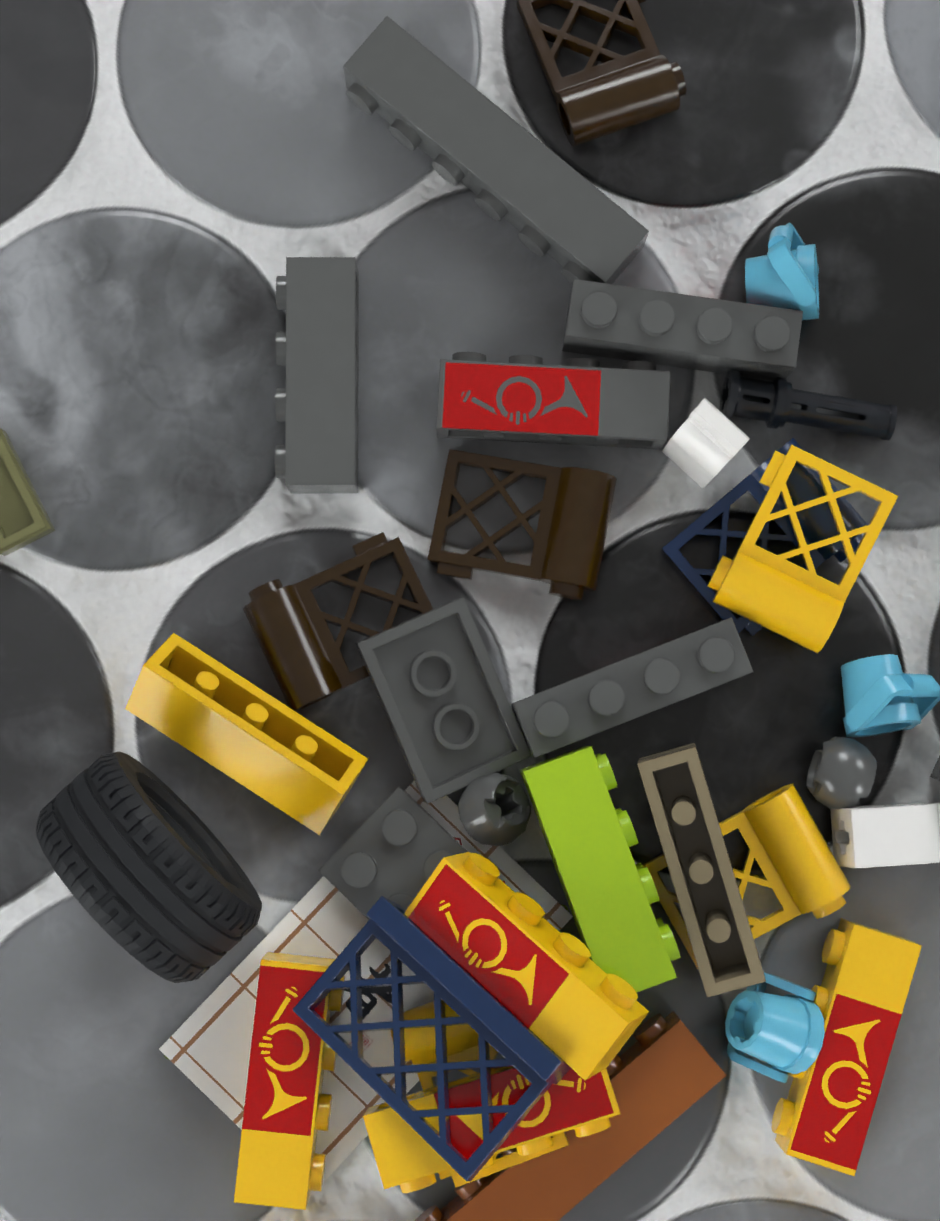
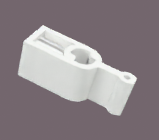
(705, 443)
(886, 835)

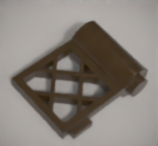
(607, 94)
(568, 530)
(296, 631)

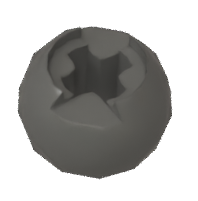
(841, 773)
(494, 809)

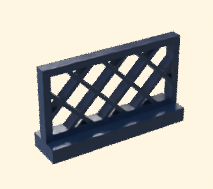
(468, 999)

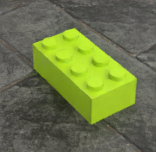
(596, 867)

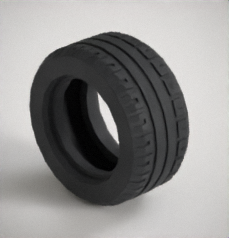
(147, 868)

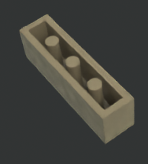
(701, 870)

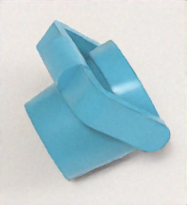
(785, 275)
(883, 697)
(775, 1029)

